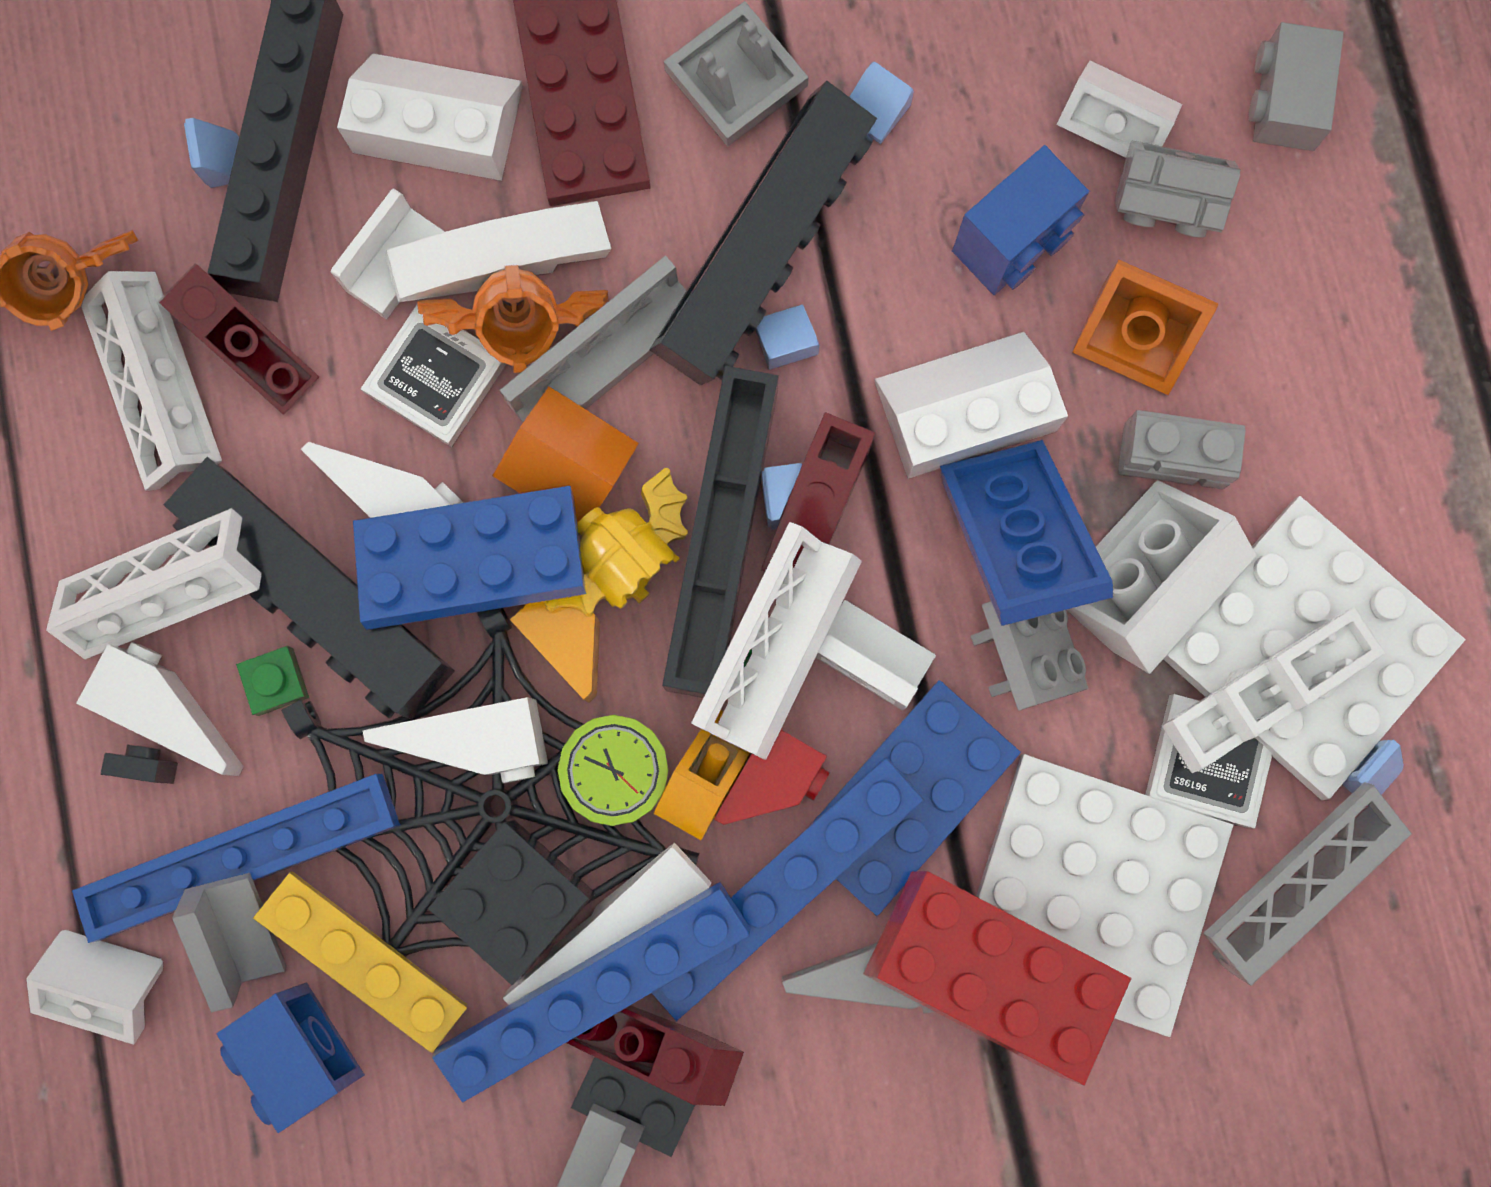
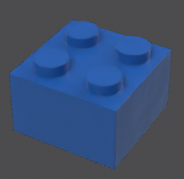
(1020, 221)
(288, 1056)

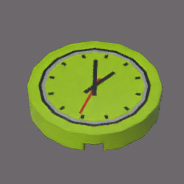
(613, 770)

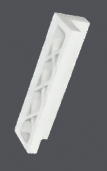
(152, 372)
(153, 596)
(780, 645)

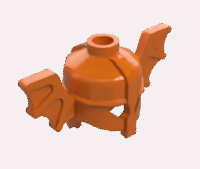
(50, 299)
(513, 332)

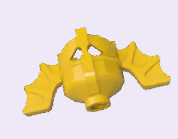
(623, 550)

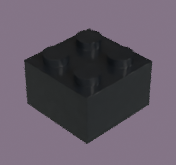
(511, 901)

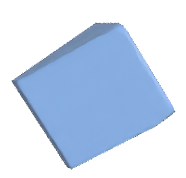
(883, 97)
(211, 151)
(787, 337)
(777, 488)
(1378, 767)

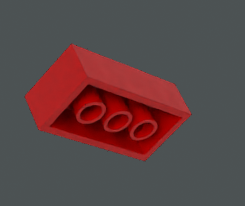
(998, 976)

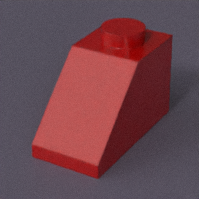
(775, 783)

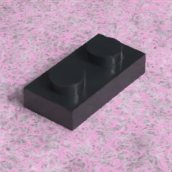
(636, 1100)

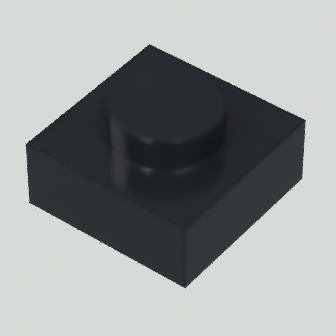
(139, 764)

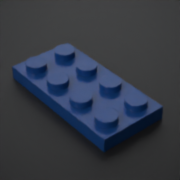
(1025, 533)
(468, 557)
(952, 763)

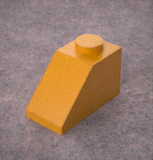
(566, 641)
(701, 783)

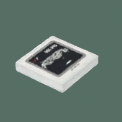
(433, 377)
(1223, 790)

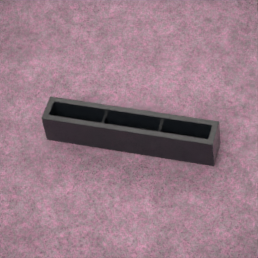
(275, 147)
(764, 235)
(721, 530)
(315, 596)

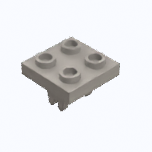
(736, 73)
(1035, 658)

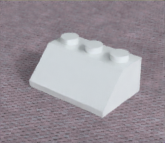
(430, 115)
(971, 403)
(1166, 570)

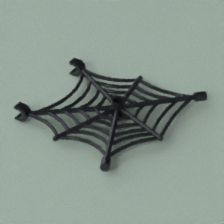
(305, 722)

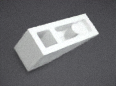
(377, 487)
(155, 703)
(482, 739)

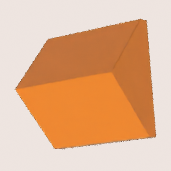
(1144, 327)
(565, 447)

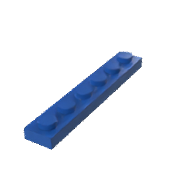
(253, 848)
(801, 874)
(591, 992)

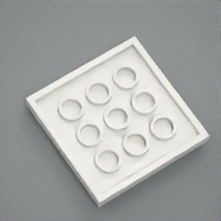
(1293, 586)
(1108, 878)

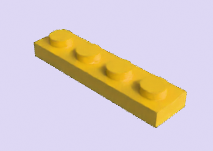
(361, 961)

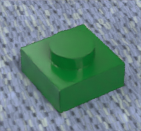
(272, 681)

